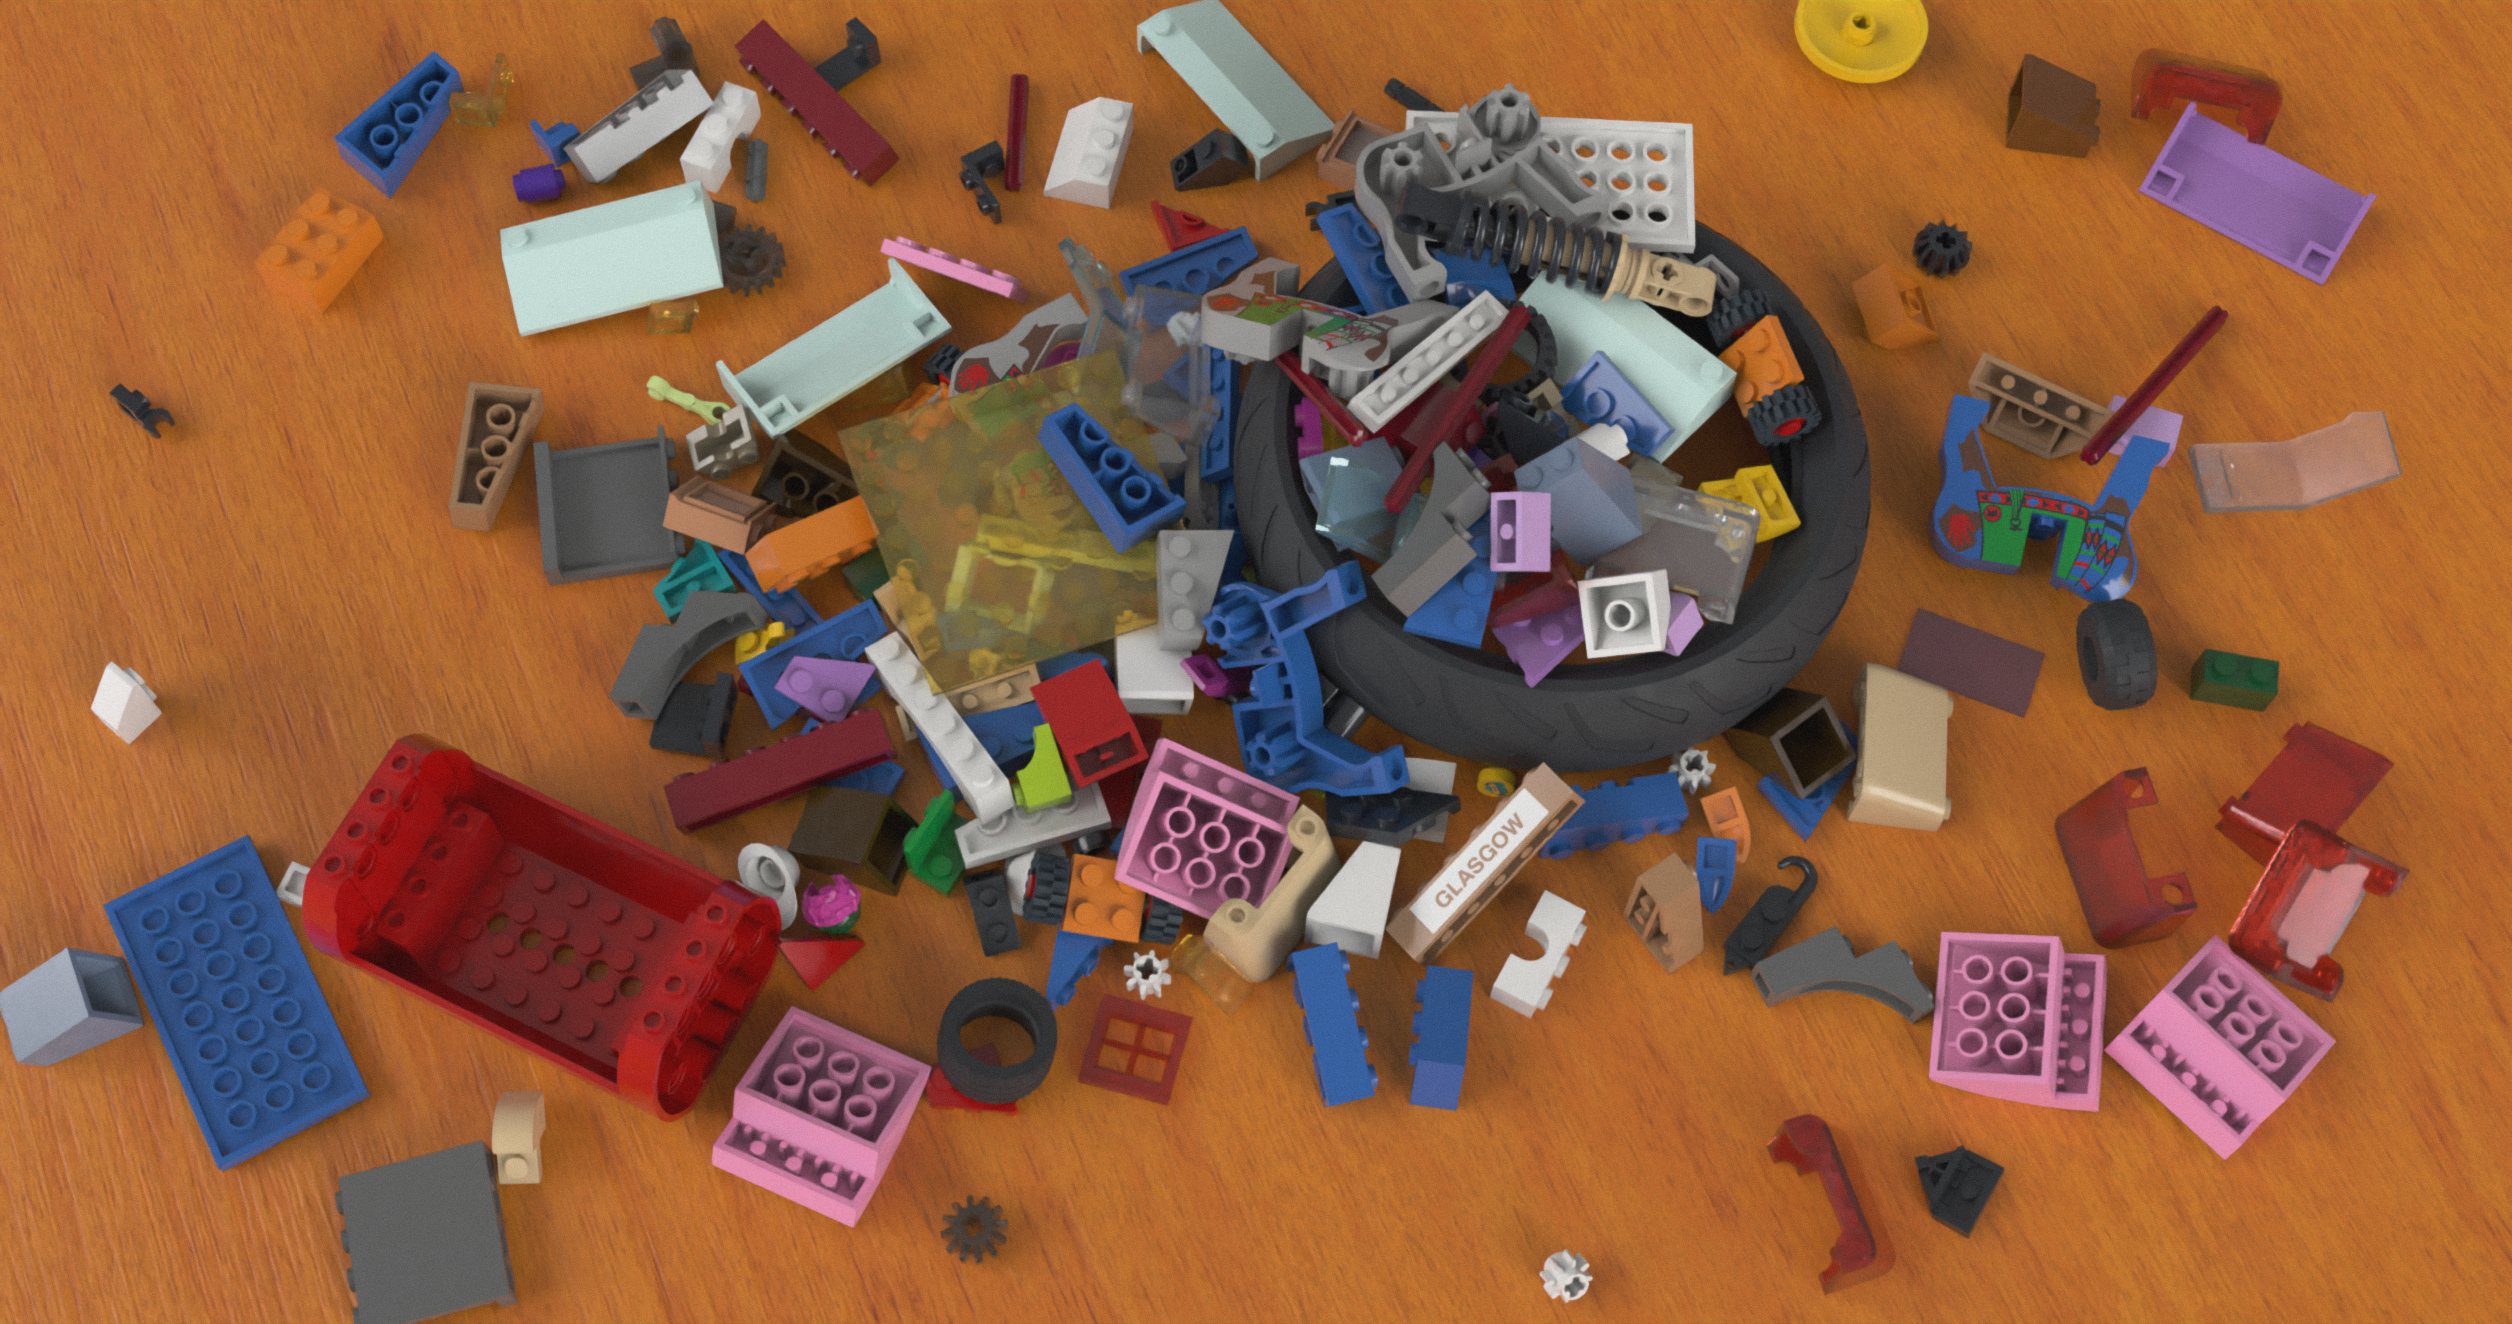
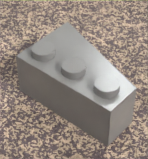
(1187, 581)

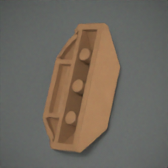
(2034, 410)

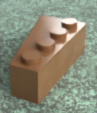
(490, 449)

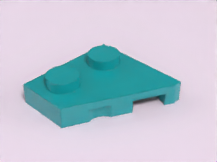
(696, 572)

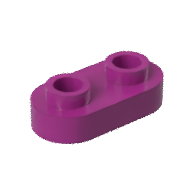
(1308, 418)

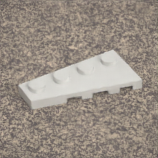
(1019, 833)

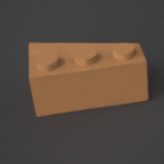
(1667, 912)

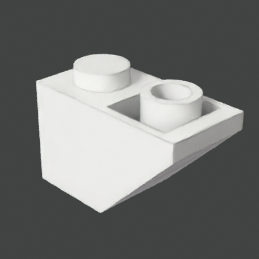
(124, 702)

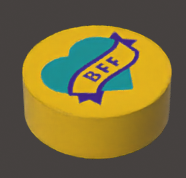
(1496, 782)

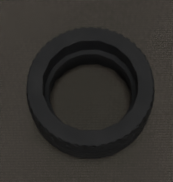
(1000, 999)

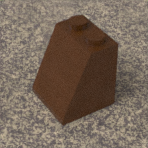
(2051, 110)

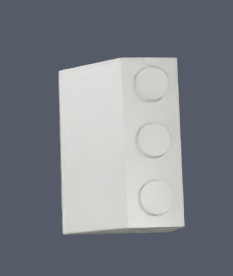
(1091, 152)

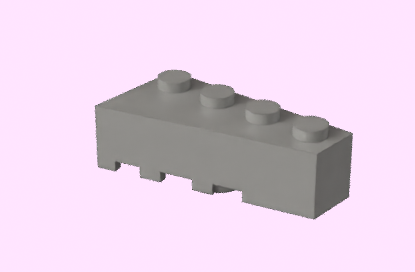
(638, 125)

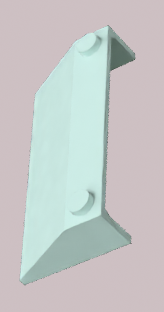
(1237, 82)
(612, 257)
(1654, 354)
(837, 355)

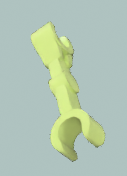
(661, 389)

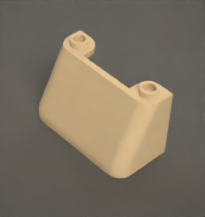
(1900, 750)
(1263, 937)

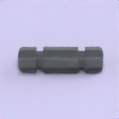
(756, 171)

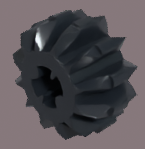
(1942, 249)

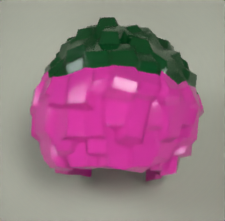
(835, 908)

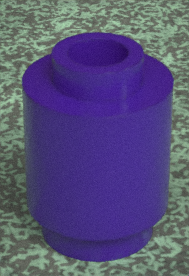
(539, 183)

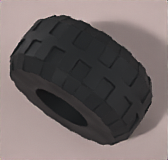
(2116, 654)

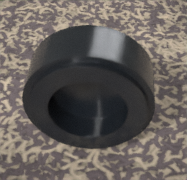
(1092, 843)

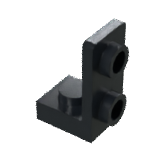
(853, 60)
(983, 164)
(992, 911)

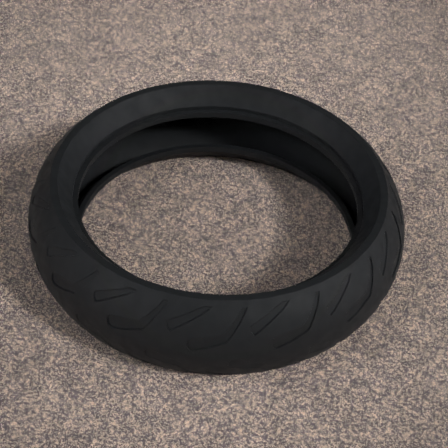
(1588, 712)

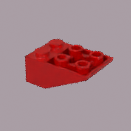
(1089, 724)

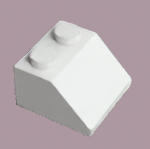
(1625, 613)

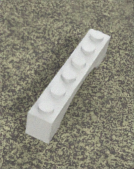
(965, 758)

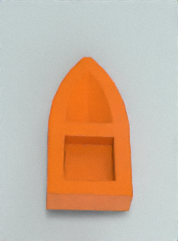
(1728, 819)

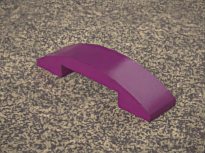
(1217, 680)

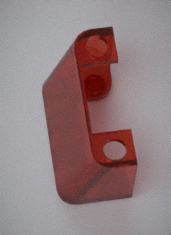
(2107, 870)

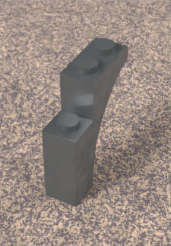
(1440, 539)
(668, 652)
(1829, 964)

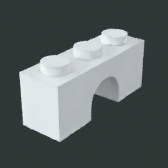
(708, 153)
(1525, 983)

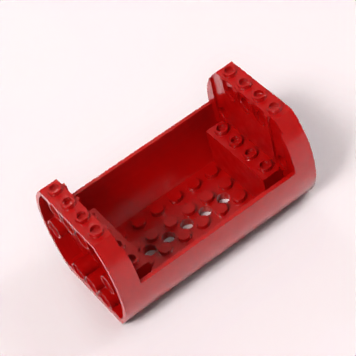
(453, 845)

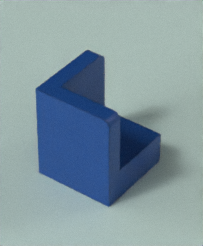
(554, 140)

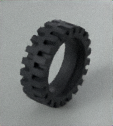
(1541, 370)

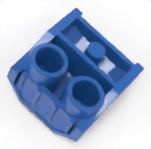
(1469, 279)

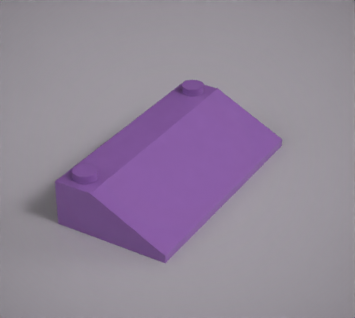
(2255, 196)

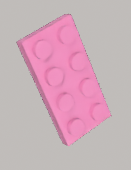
(946, 265)

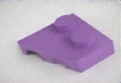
(824, 685)

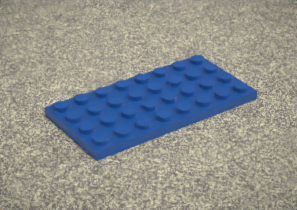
(236, 1002)

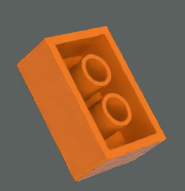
(319, 249)
(811, 546)

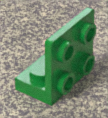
(932, 847)

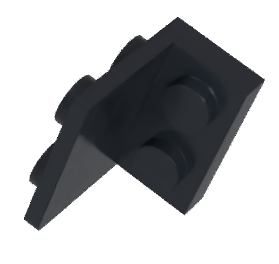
(697, 718)

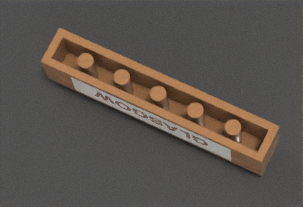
(1484, 864)

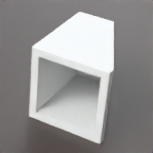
(1151, 678)
(1356, 902)

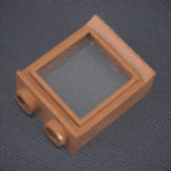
(1349, 139)
(719, 515)

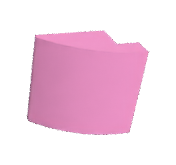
(1204, 832)
(2019, 1019)
(2220, 1047)
(820, 1115)

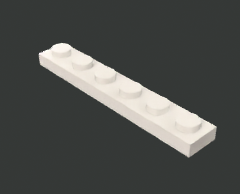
(1428, 362)

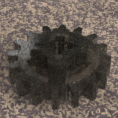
(750, 259)

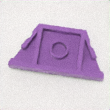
(1542, 641)

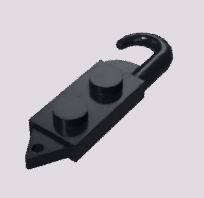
(1768, 919)

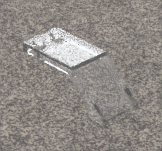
(2296, 471)

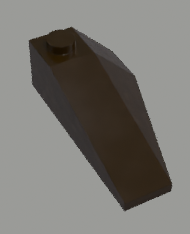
(804, 477)

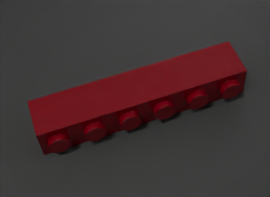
(817, 103)
(780, 770)

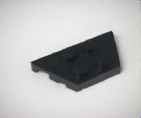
(1386, 816)

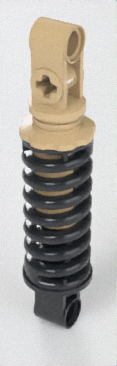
(1569, 252)

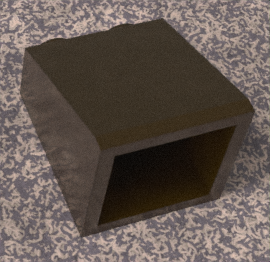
(1793, 741)
(854, 837)

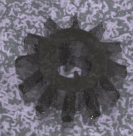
(990, 1225)

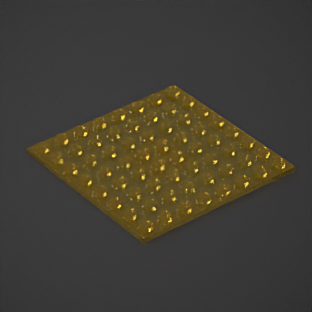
(989, 534)

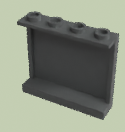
(606, 509)
(426, 1237)

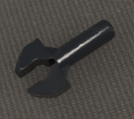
(1495, 442)

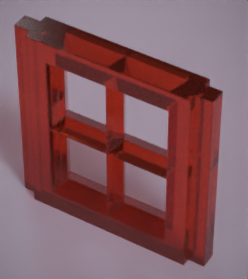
(1127, 1082)

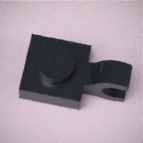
(136, 407)

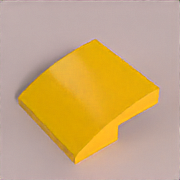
(1762, 491)

